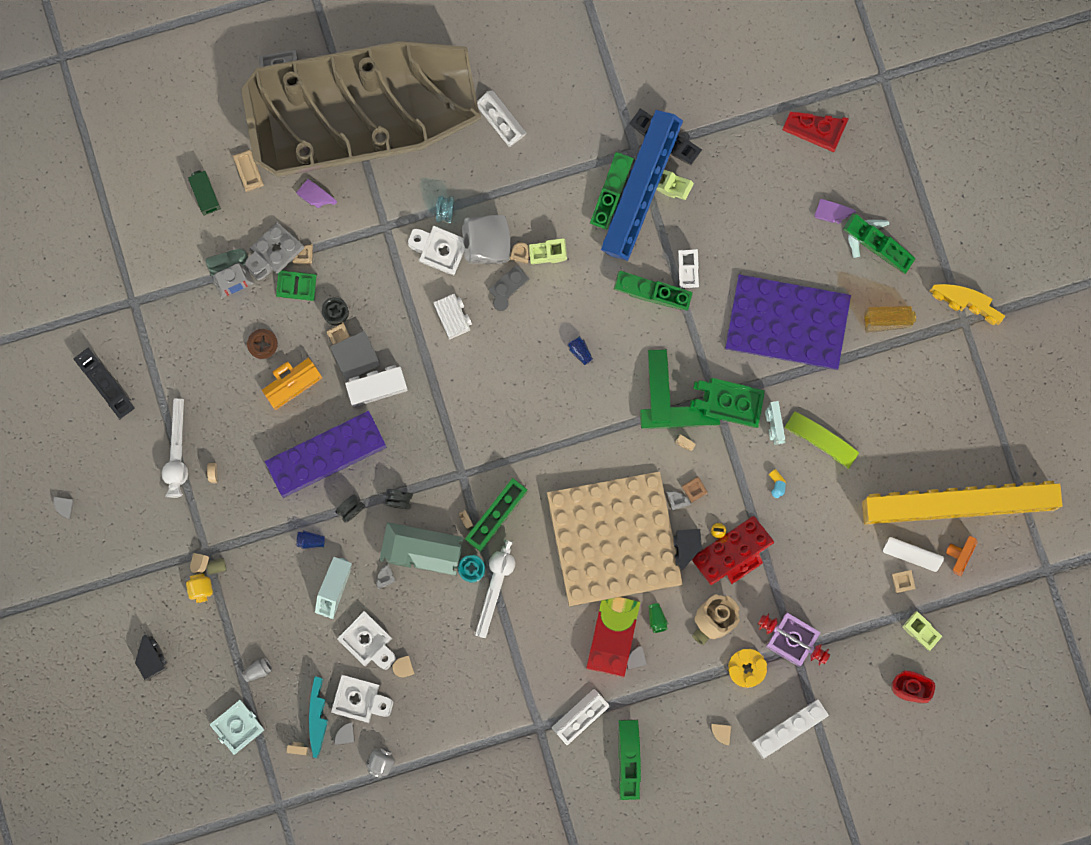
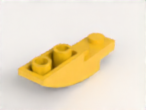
(960, 297)

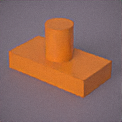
(963, 555)

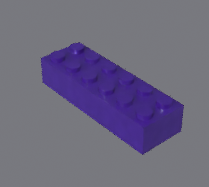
(325, 454)

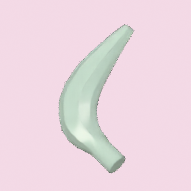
(855, 244)

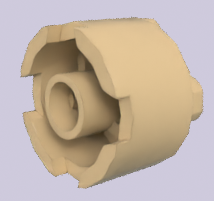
(717, 616)

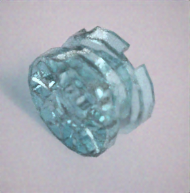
(447, 209)

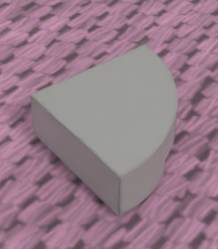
(677, 500)
(63, 506)
(385, 577)
(636, 659)
(345, 735)

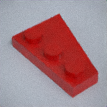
(816, 129)

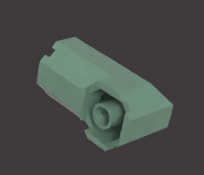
(421, 547)

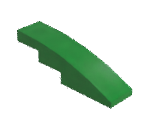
(879, 244)
(659, 386)
(679, 418)

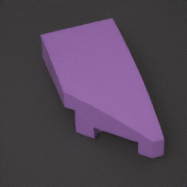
(315, 195)
(832, 211)

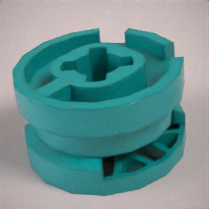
(471, 568)

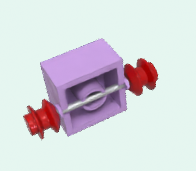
(793, 639)

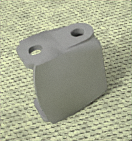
(486, 239)

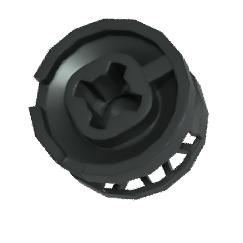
(335, 311)
(402, 498)
(350, 508)

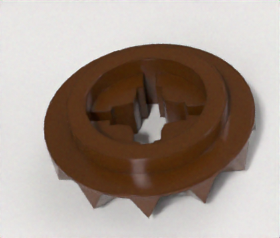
(255, 349)

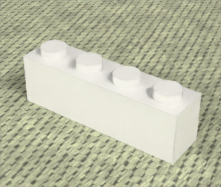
(790, 729)

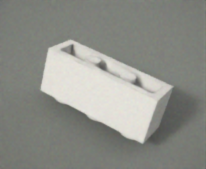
(376, 386)

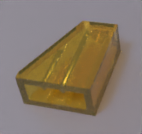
(889, 318)

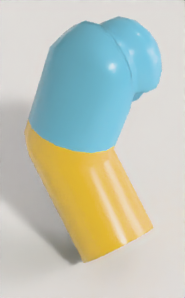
(780, 484)

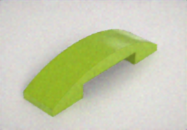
(822, 439)

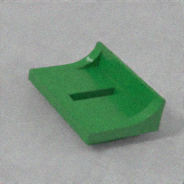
(306, 285)

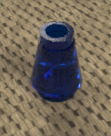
(580, 350)
(309, 540)

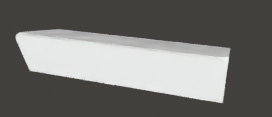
(500, 118)
(913, 554)
(580, 716)

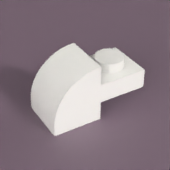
(688, 268)

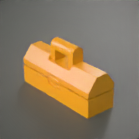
(293, 384)

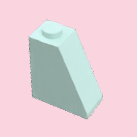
(333, 587)

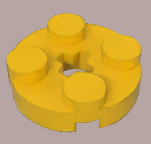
(757, 663)

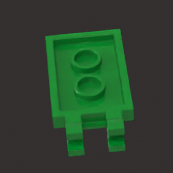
(729, 402)

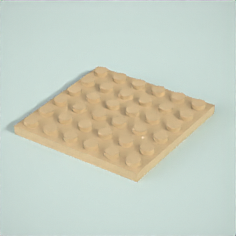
(614, 538)

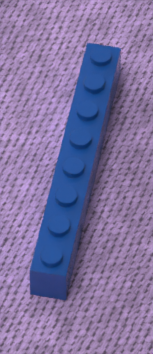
(641, 185)

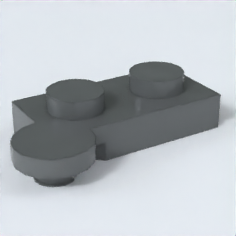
(507, 287)

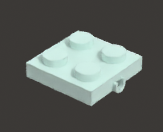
(776, 430)
(237, 727)

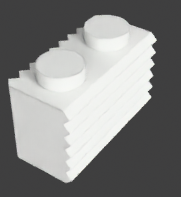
(452, 317)

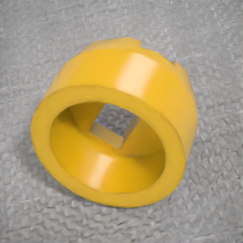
(717, 534)

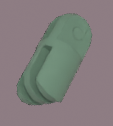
(224, 260)

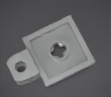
(264, 257)

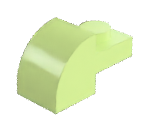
(674, 185)
(550, 251)
(922, 631)

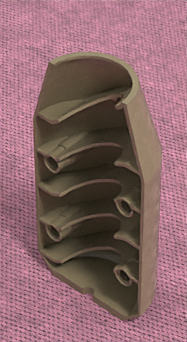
(357, 105)

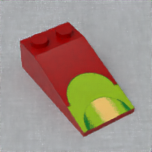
(613, 636)

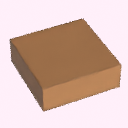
(694, 489)

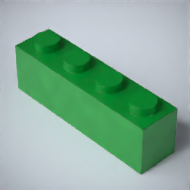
(496, 515)

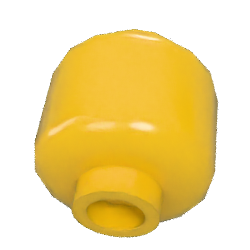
(199, 588)

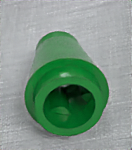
(657, 619)

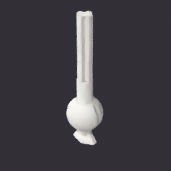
(175, 471)
(501, 565)

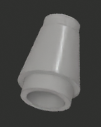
(258, 669)

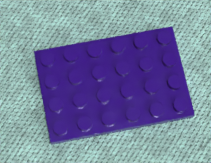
(788, 322)

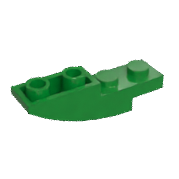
(611, 191)
(653, 292)
(629, 759)

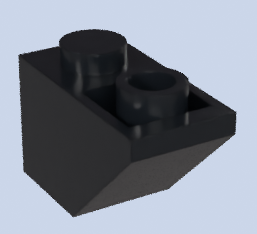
(688, 545)
(148, 659)

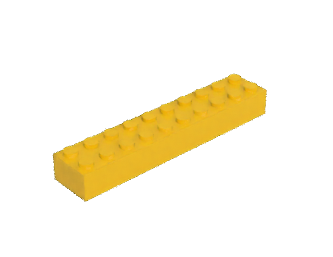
(962, 503)

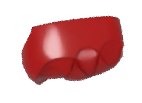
(913, 687)

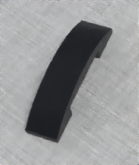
(682, 149)
(104, 383)

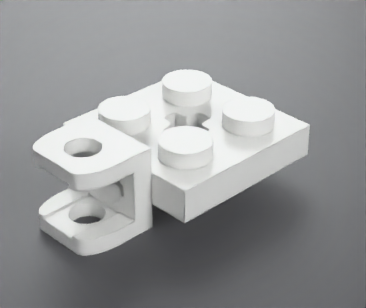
(432, 242)
(375, 648)
(369, 703)

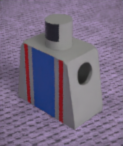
(232, 280)

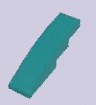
(317, 726)

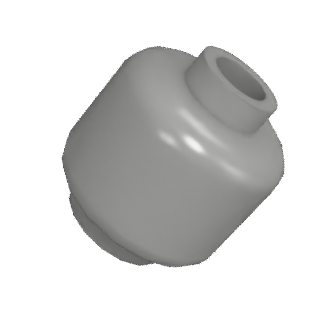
(380, 762)

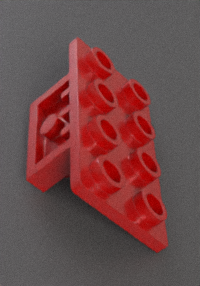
(734, 553)

